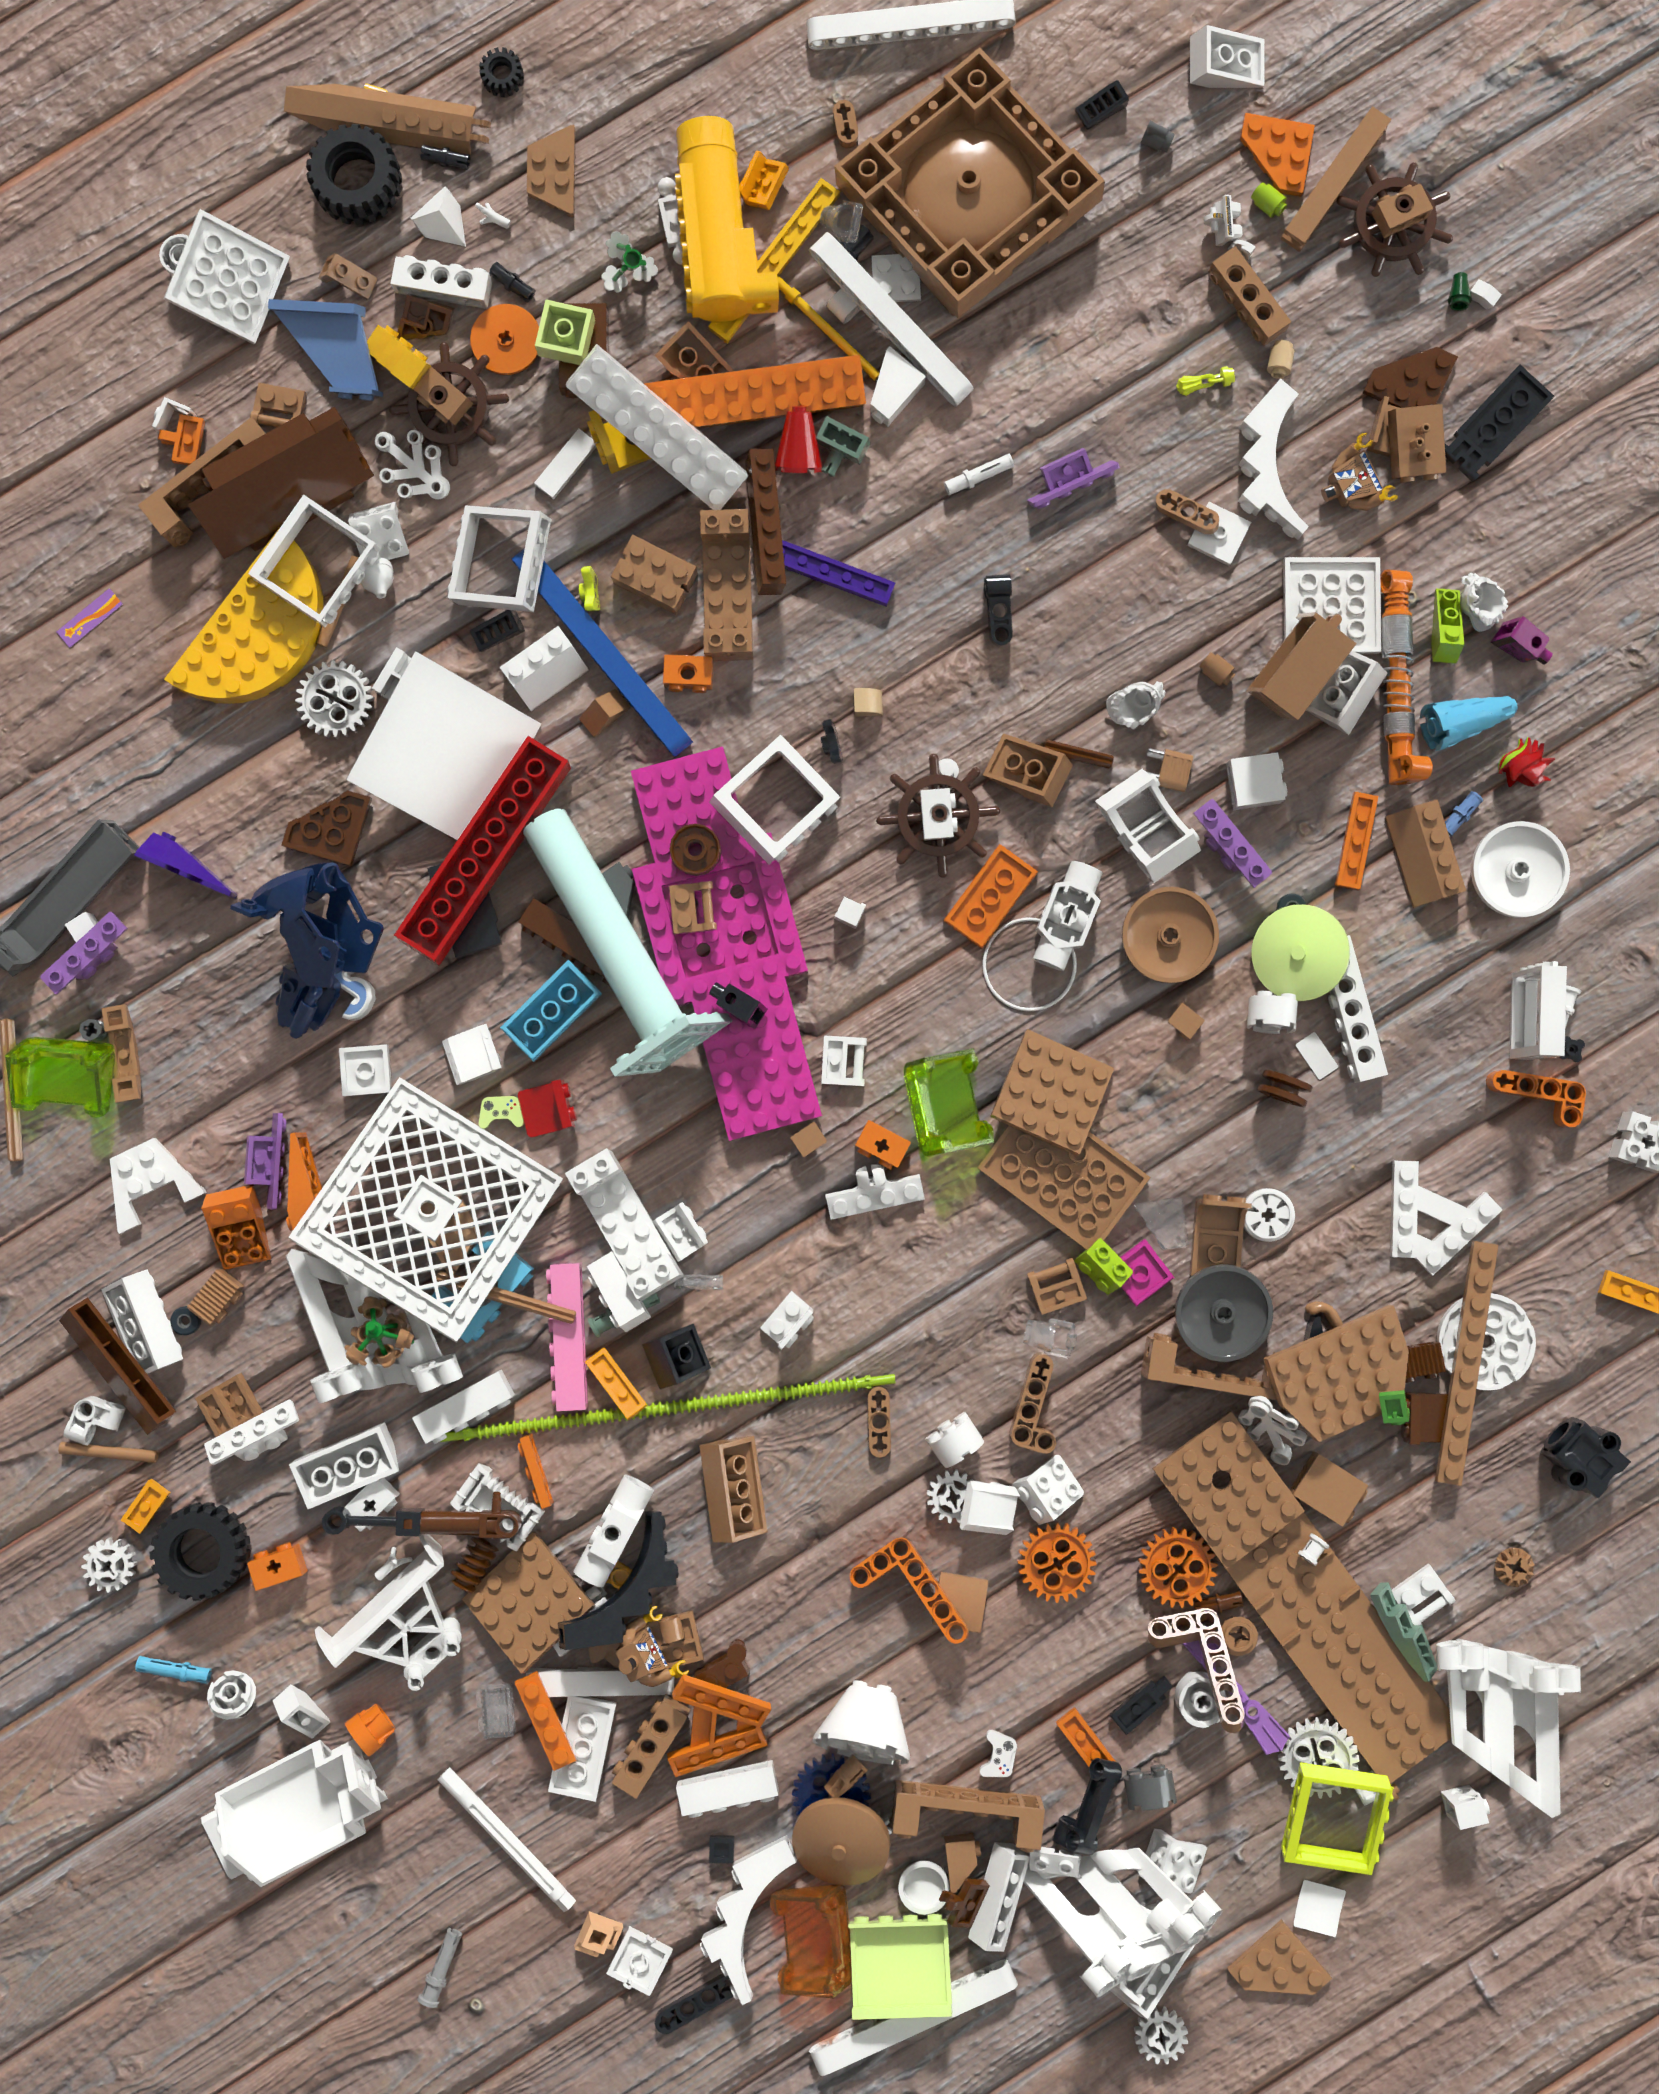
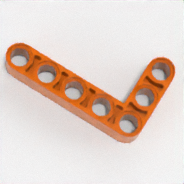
(917, 1583)

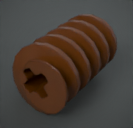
(474, 1564)

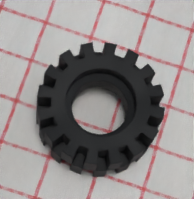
(501, 59)

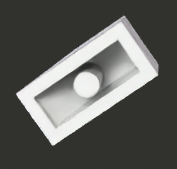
(300, 1712)

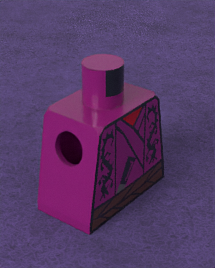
(1522, 641)

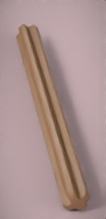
(12, 1115)
(519, 1301)

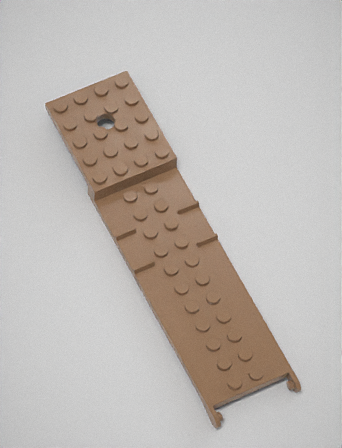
(1310, 1609)

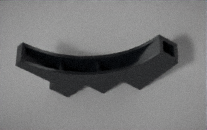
(651, 1570)

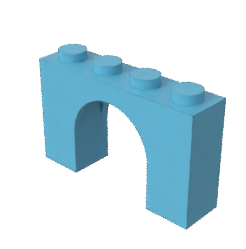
(513, 1276)

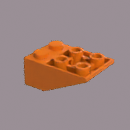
(237, 1226)

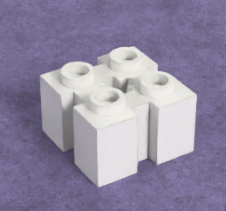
(1630, 1146)

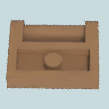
(278, 400)
(684, 908)
(1058, 1294)

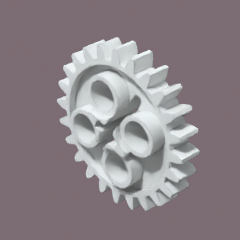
(345, 681)
(1340, 1752)

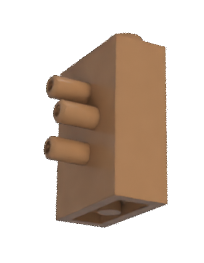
(1417, 442)

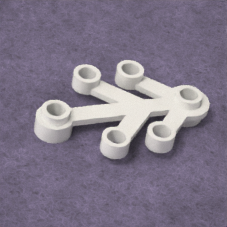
(415, 467)
(1262, 1408)

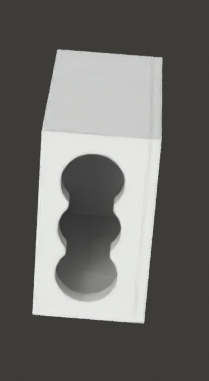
(1256, 781)

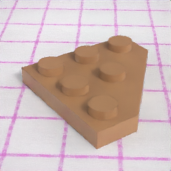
(1279, 1965)

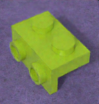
(1103, 1267)

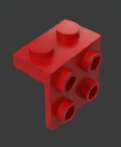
(547, 1108)

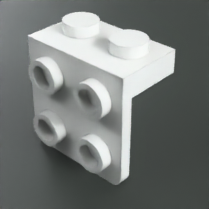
(1049, 1490)

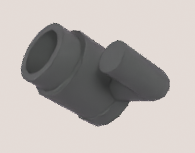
(1157, 137)

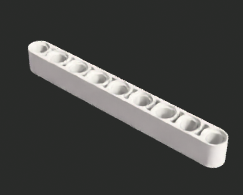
(909, 23)
(891, 319)
(882, 2033)

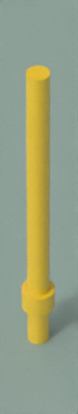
(792, 295)

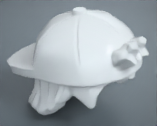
(1482, 601)
(1135, 703)

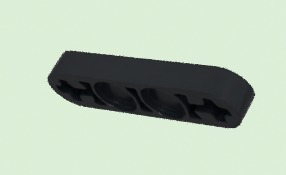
(695, 1998)

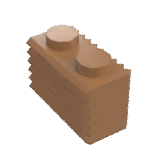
(216, 1297)

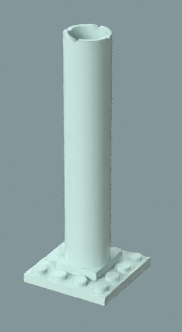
(617, 950)

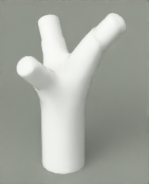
(492, 216)
(391, 1564)

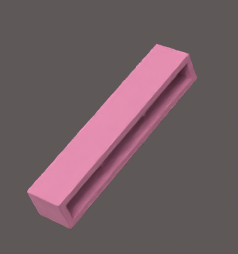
(568, 1339)

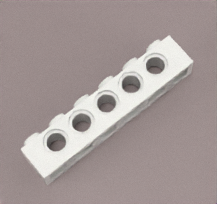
(1363, 1019)

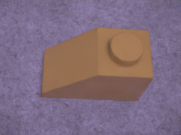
(961, 1858)

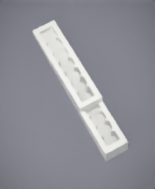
(596, 1682)

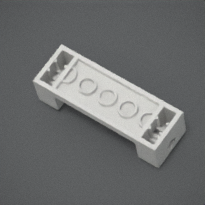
(625, 1224)

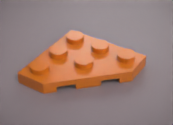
(1279, 149)

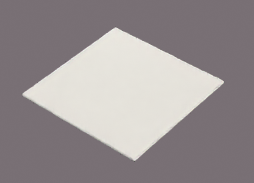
(439, 746)

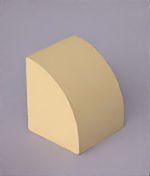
(867, 702)

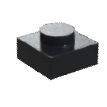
(721, 1849)

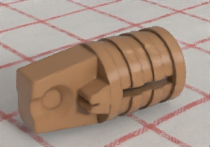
(845, 1776)

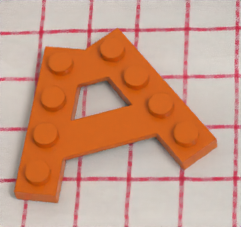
(707, 1702)

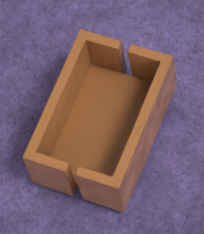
(654, 574)

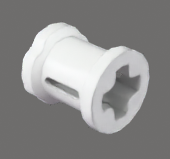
(1313, 1549)

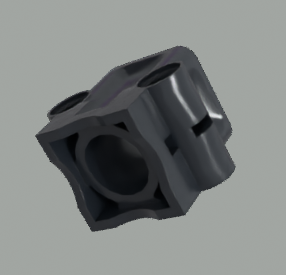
(1584, 1456)

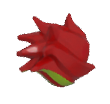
(1525, 764)

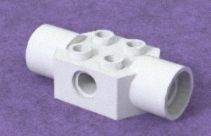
(1067, 915)
(604, 1547)

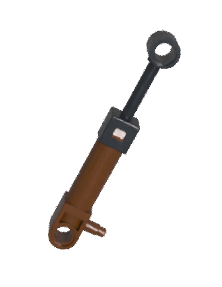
(418, 1521)

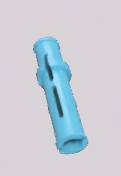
(184, 1672)

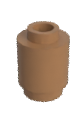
(1217, 669)

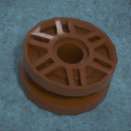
(684, 839)
(1284, 1088)

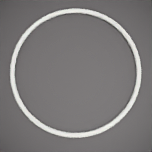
(995, 993)

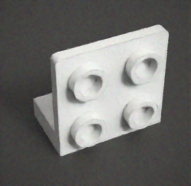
(383, 528)
(787, 1320)
(1176, 1858)

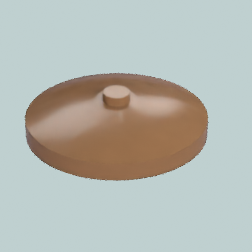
(1170, 935)
(841, 1841)

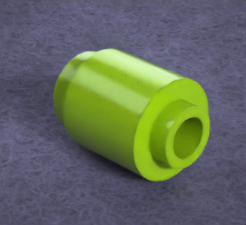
(1269, 200)

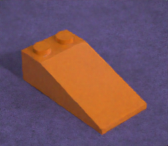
(302, 1179)

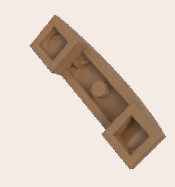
(126, 1068)

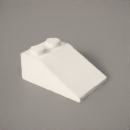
(1226, 59)

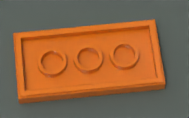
(990, 896)

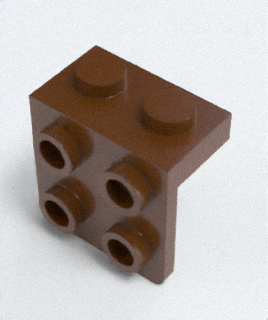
(1425, 1417)

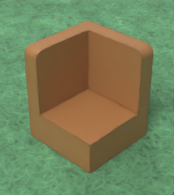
(1185, 1021)
(808, 1139)

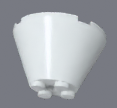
(865, 1725)

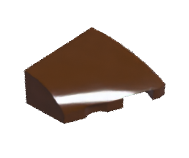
(424, 318)

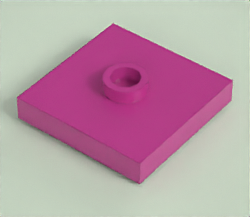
(1148, 1272)

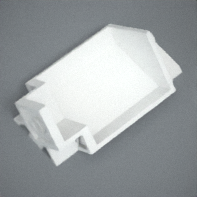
(293, 1811)

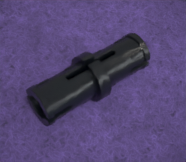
(445, 157)
(512, 282)

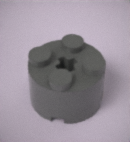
(1150, 1788)

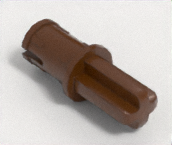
(1220, 1602)

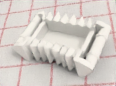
(477, 1495)

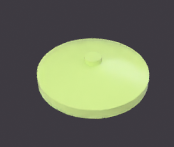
(1300, 952)

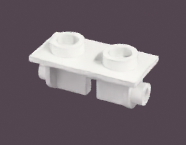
(1061, 1863)

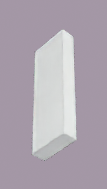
(565, 464)

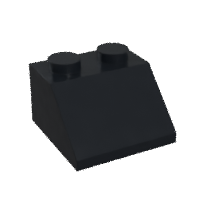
(676, 1356)

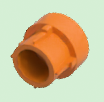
(370, 1729)

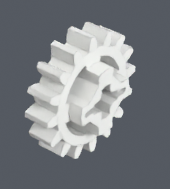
(941, 1499)
(117, 1571)
(1149, 2037)

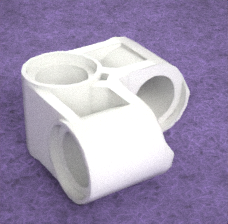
(82, 1425)

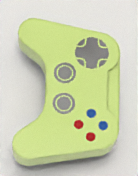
(500, 1108)

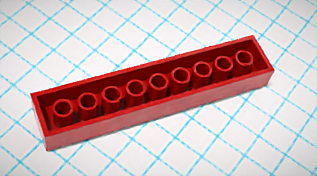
(482, 851)

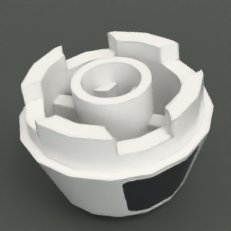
(232, 1695)

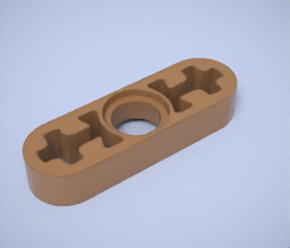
(1169, 510)
(873, 1439)

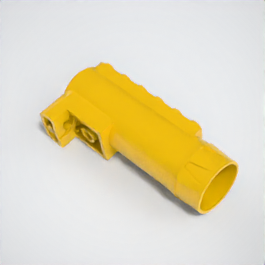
(716, 248)

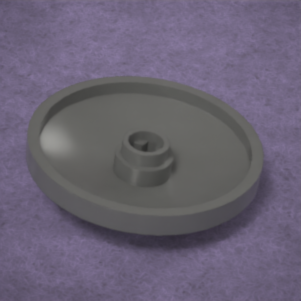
(1224, 1312)

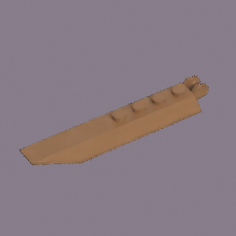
(395, 116)

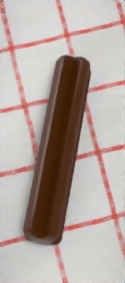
(1081, 754)

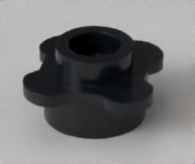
(1577, 1046)

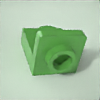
(1394, 1407)

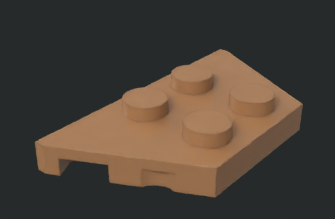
(553, 170)

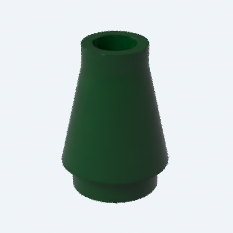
(1460, 292)

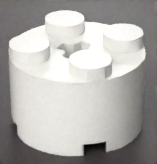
(1272, 1013)
(955, 1440)
(1188, 1690)

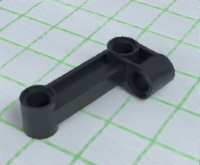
(1080, 1834)

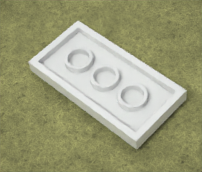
(588, 1729)

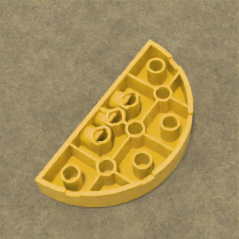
(254, 636)

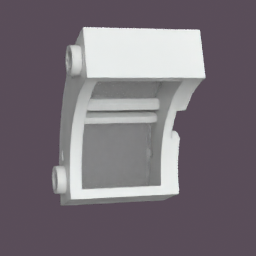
(1148, 825)

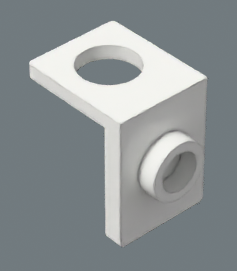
(164, 413)

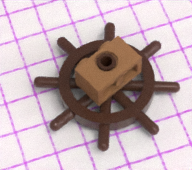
(1393, 217)
(438, 394)

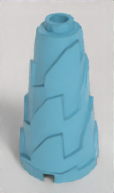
(1460, 719)

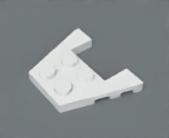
(143, 1171)

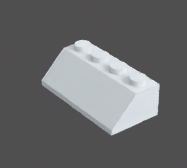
(142, 1321)
(345, 1465)

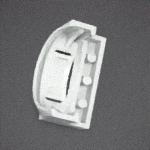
(1146, 1991)

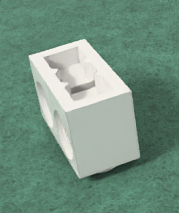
(1465, 1807)

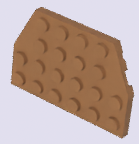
(1338, 1375)

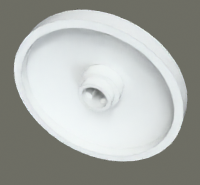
(1520, 869)

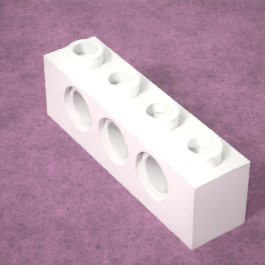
(474, 295)

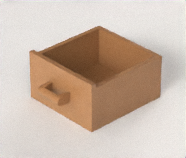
(1302, 665)

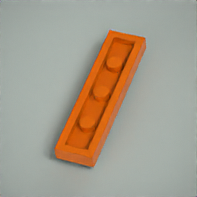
(1356, 841)
(545, 1720)

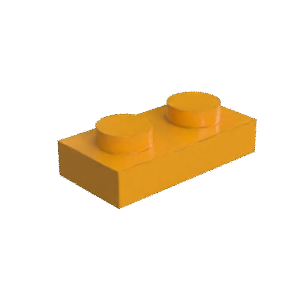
(145, 1506)

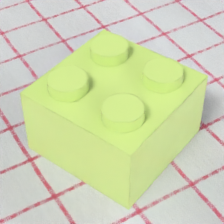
(565, 332)

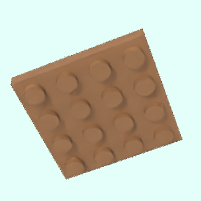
(1052, 1092)
(526, 1601)

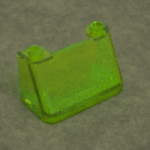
(61, 1073)
(945, 1103)

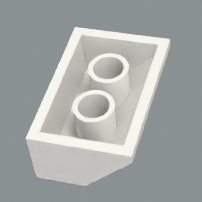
(544, 668)
(1348, 692)

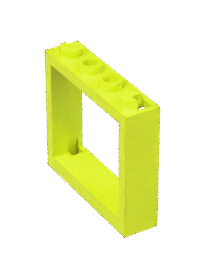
(1328, 1857)

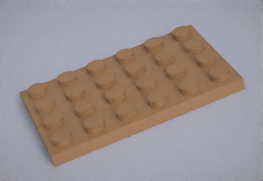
(1072, 1192)

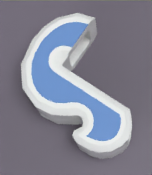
(361, 990)

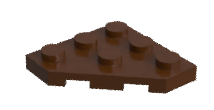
(1412, 380)
(330, 829)

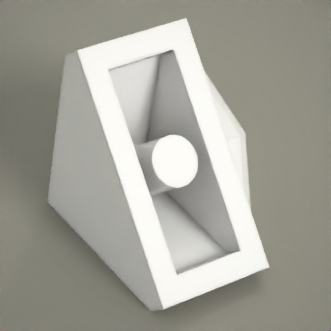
(441, 219)

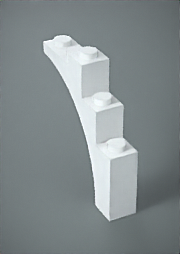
(1260, 461)
(727, 1940)

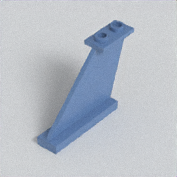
(334, 341)

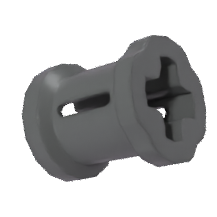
(88, 1035)

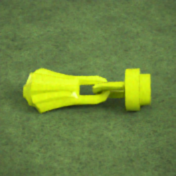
(1189, 384)

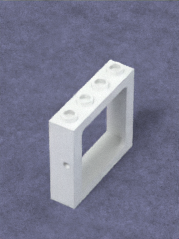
(748, 828)

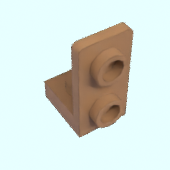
(348, 275)

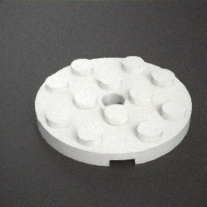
(1511, 1344)

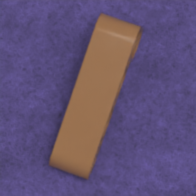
(1036, 1400)

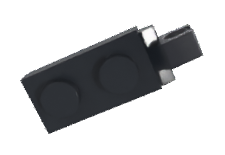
(1141, 1704)

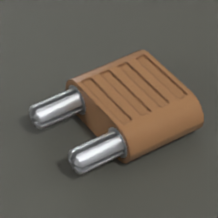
(1173, 769)

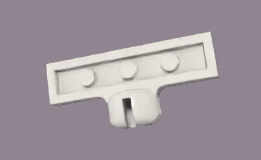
(874, 1193)

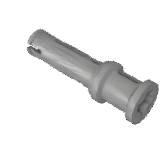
(437, 1978)

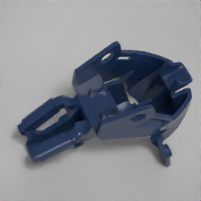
(315, 944)

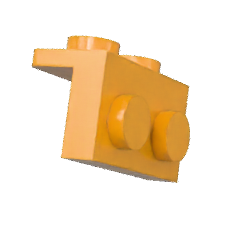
(762, 181)

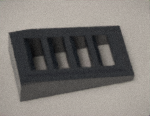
(1115, 106)
(501, 618)

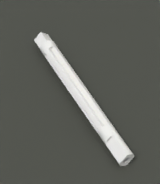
(506, 1839)

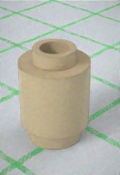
(1281, 359)

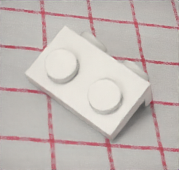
(680, 1231)

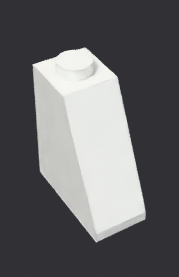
(895, 387)

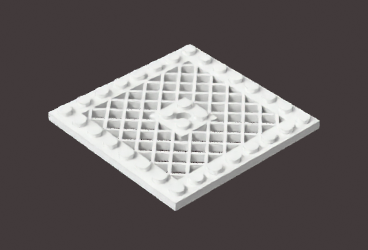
(447, 1320)

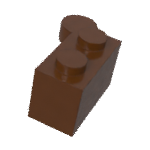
(727, 1668)

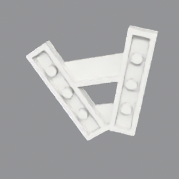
(1462, 1221)

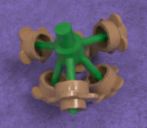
(372, 1332)

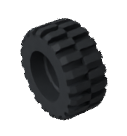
(348, 145)
(174, 1569)

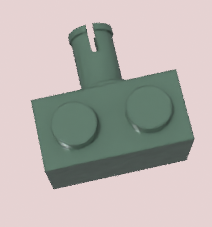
(842, 444)

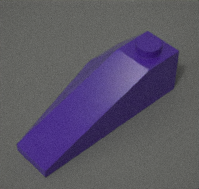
(170, 855)

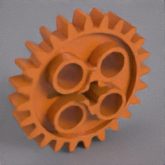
(1194, 1580)
(1067, 1581)

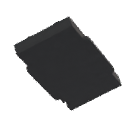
(480, 932)

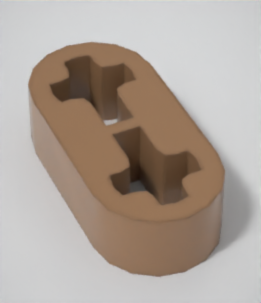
(850, 123)

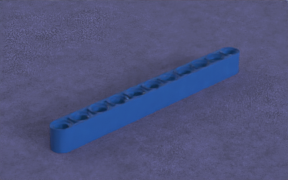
(610, 660)

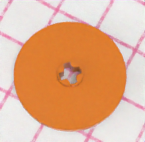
(497, 323)

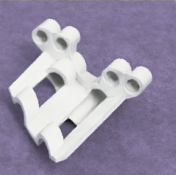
(417, 1366)
(1512, 1693)
(1125, 1936)

